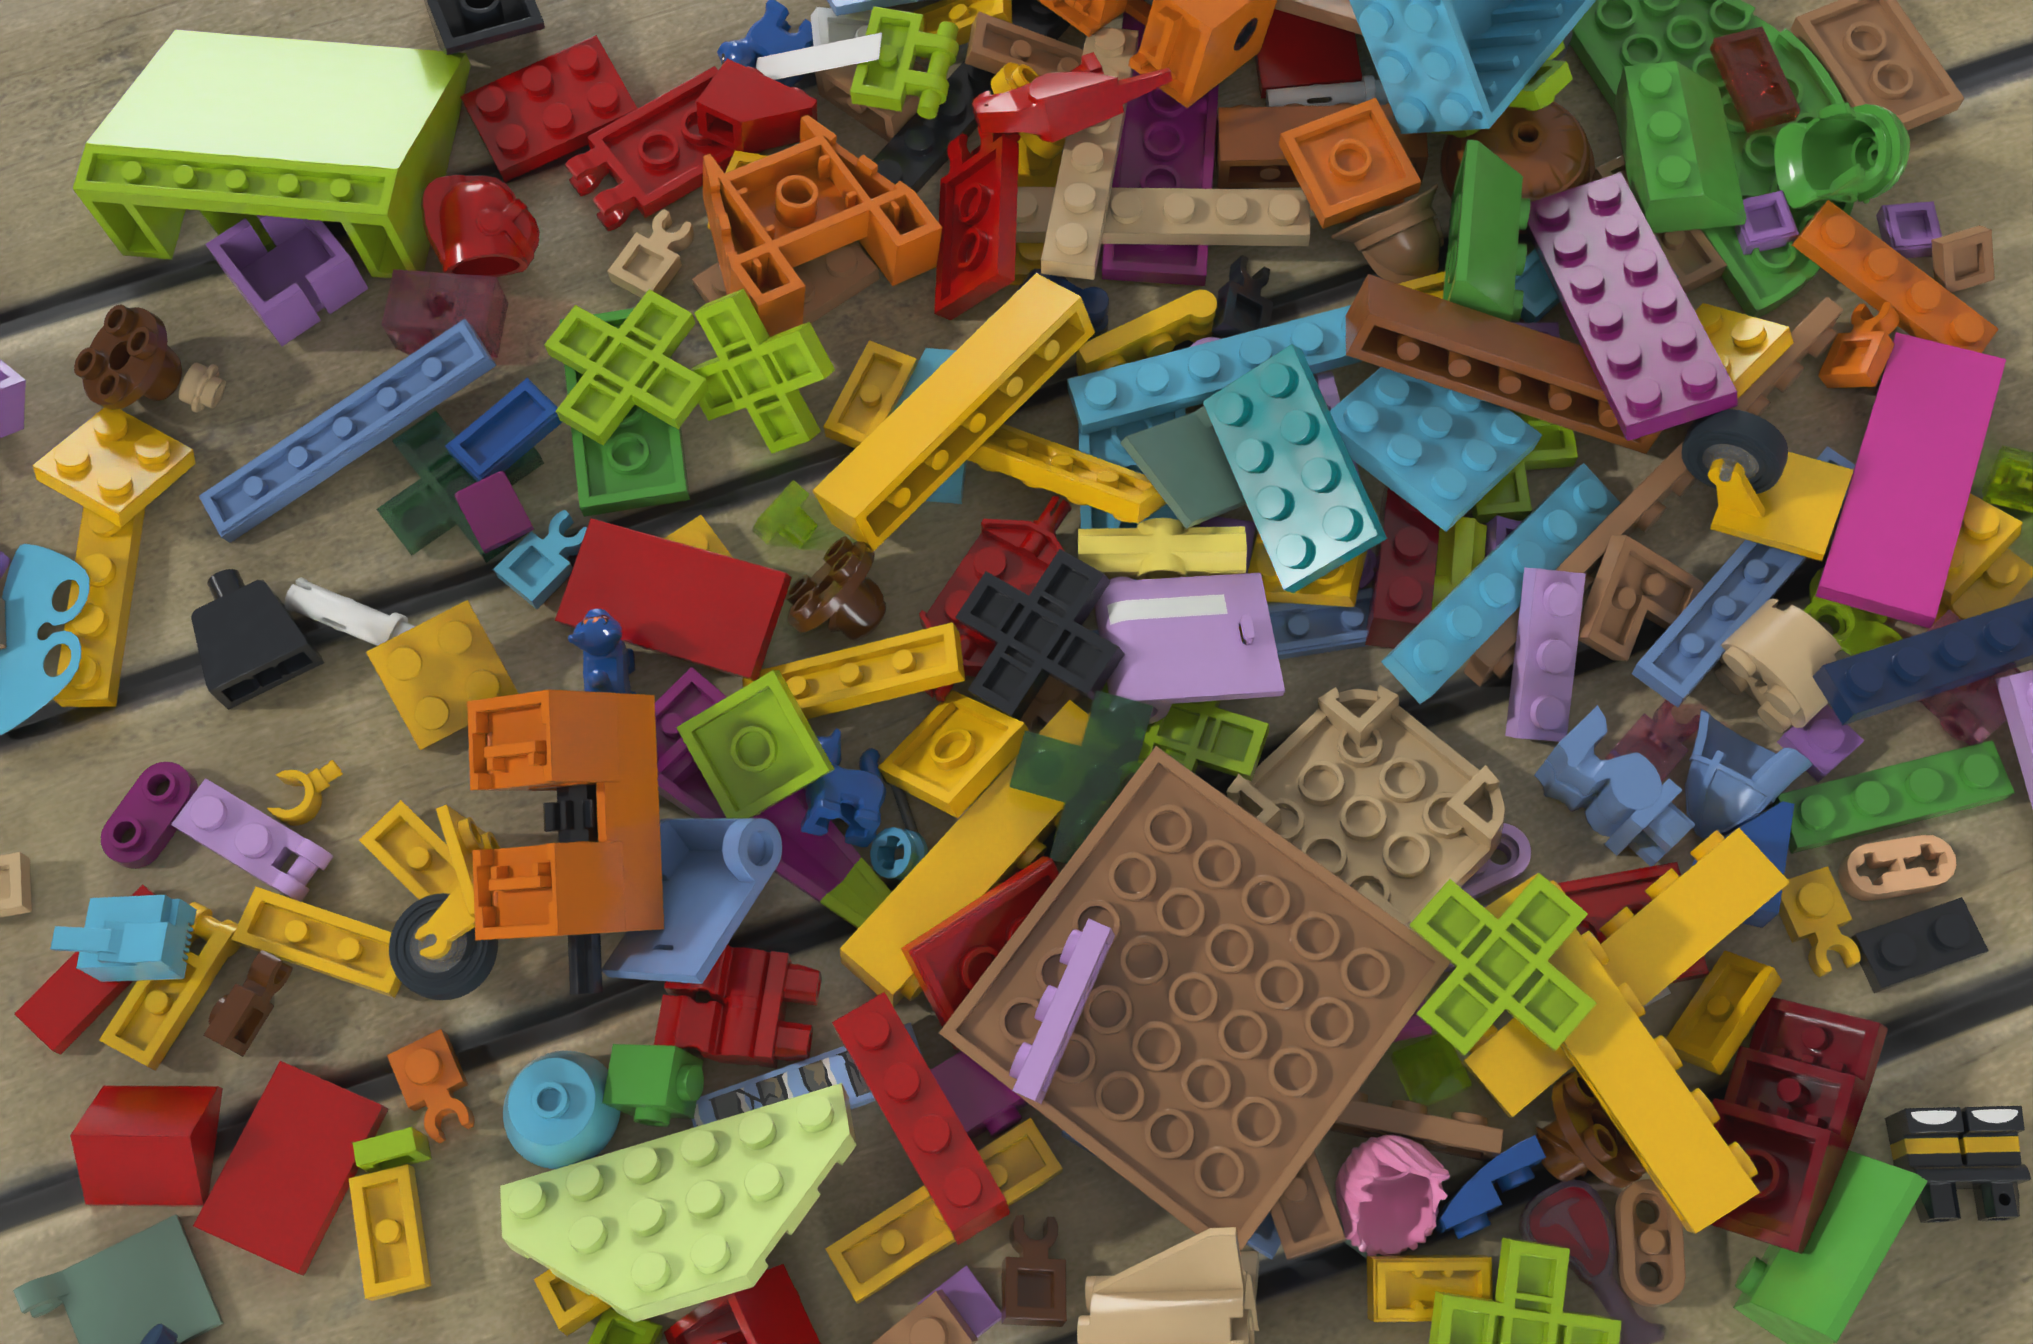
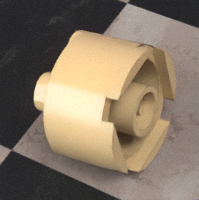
(1775, 664)

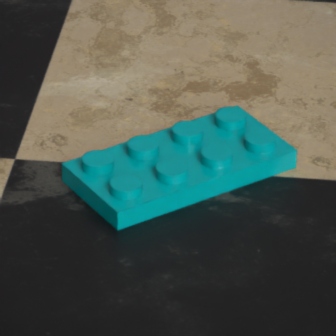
(1293, 469)

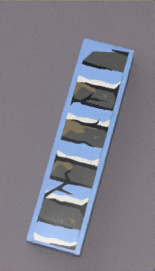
(788, 1082)

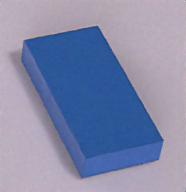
(505, 431)

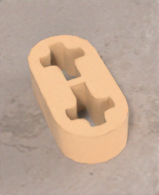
(1895, 855)

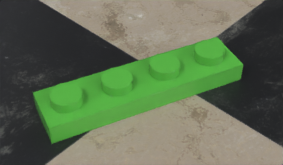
(1896, 796)

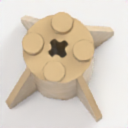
(1181, 1296)

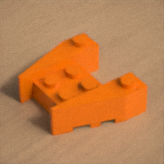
(803, 207)

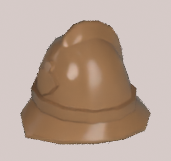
(1400, 241)

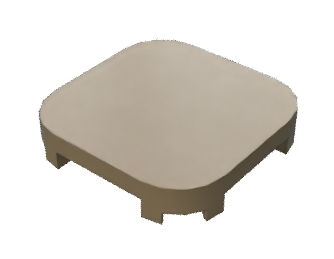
(1377, 801)

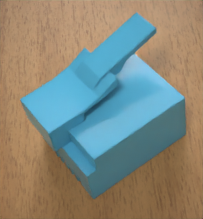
(131, 938)

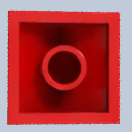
(148, 1145)

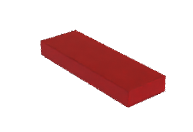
(69, 1002)

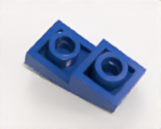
(1472, 1202)

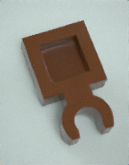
(244, 1010)
(1032, 1282)

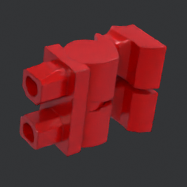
(752, 1018)

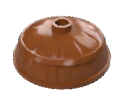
(1550, 164)

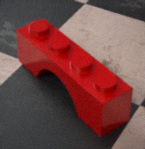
(922, 1118)

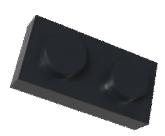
(1919, 945)

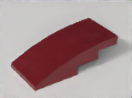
(1795, 1114)

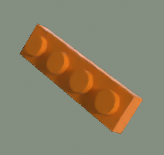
(1884, 275)

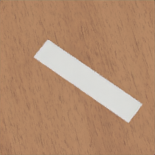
(821, 57)

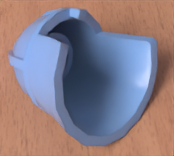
(1734, 777)

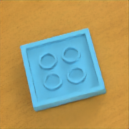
(1431, 442)

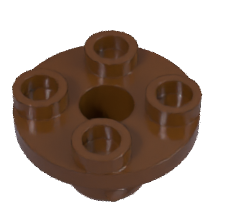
(129, 360)
(839, 593)
(1585, 1138)

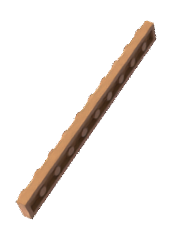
(1645, 504)

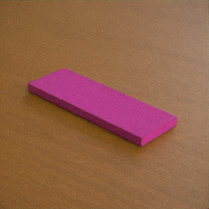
(1912, 480)

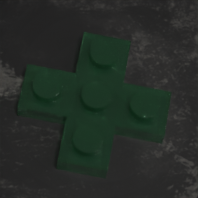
(430, 504)
(1086, 774)

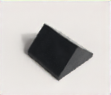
(475, 23)

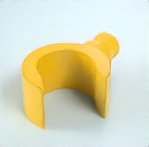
(314, 784)

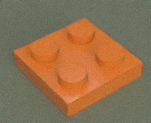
(1349, 163)

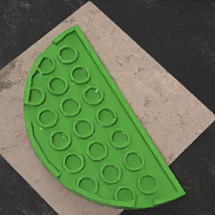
(1682, 31)

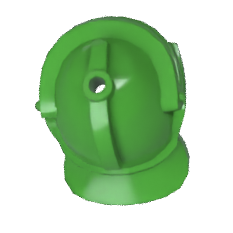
(1841, 155)

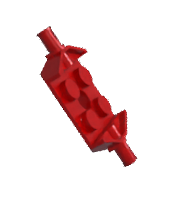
(1008, 550)

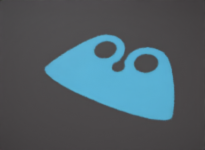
(28, 605)

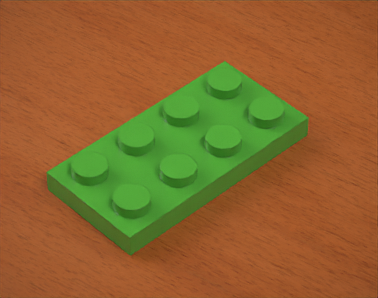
(637, 464)

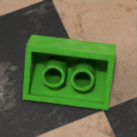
(1677, 148)
(1484, 235)
(1816, 1292)

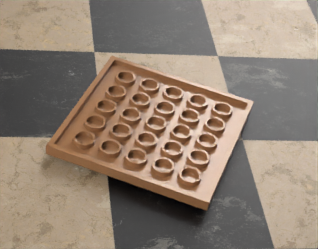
(1226, 1011)

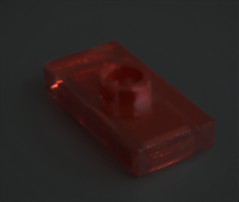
(1754, 79)

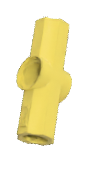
(1164, 550)

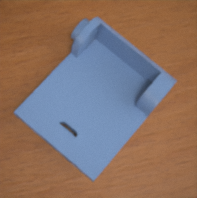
(709, 884)

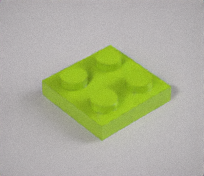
(755, 747)

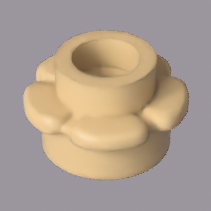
(202, 387)

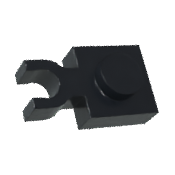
(1240, 301)

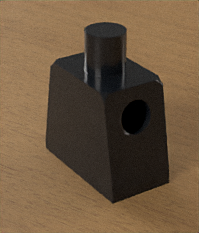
(248, 640)

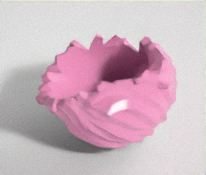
(1389, 1195)

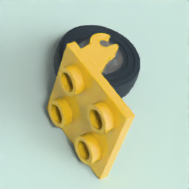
(1762, 486)
(435, 937)

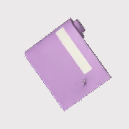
(1187, 640)

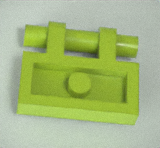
(891, 77)

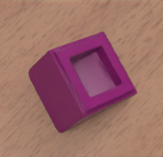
(493, 511)

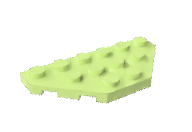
(683, 1210)

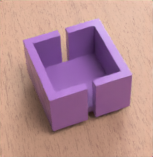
(292, 280)

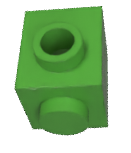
(653, 1083)

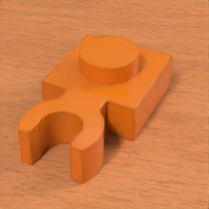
(1860, 356)
(428, 1077)

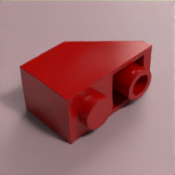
(751, 110)

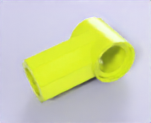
(1457, 555)

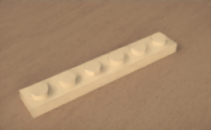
(1088, 172)
(1183, 216)

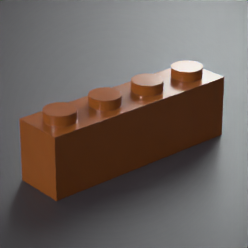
(1250, 149)

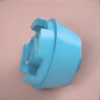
(558, 1110)

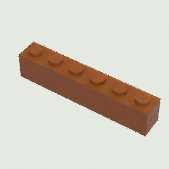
(1481, 358)

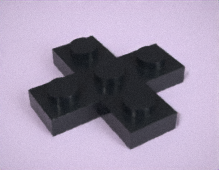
(1039, 635)

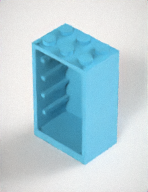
(1460, 59)

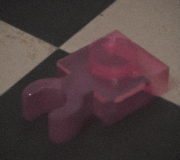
(1657, 739)

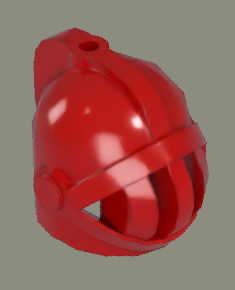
(478, 226)

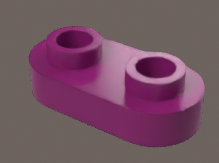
(148, 815)

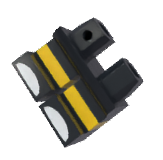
(1961, 1151)

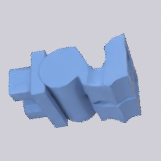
(1619, 795)

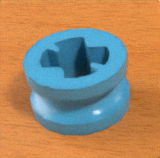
(884, 848)

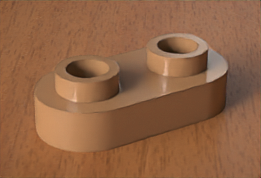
(1651, 1244)

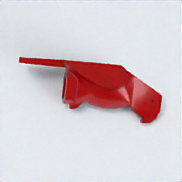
(1063, 101)

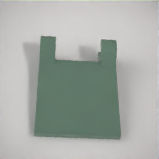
(1187, 467)
(130, 1290)

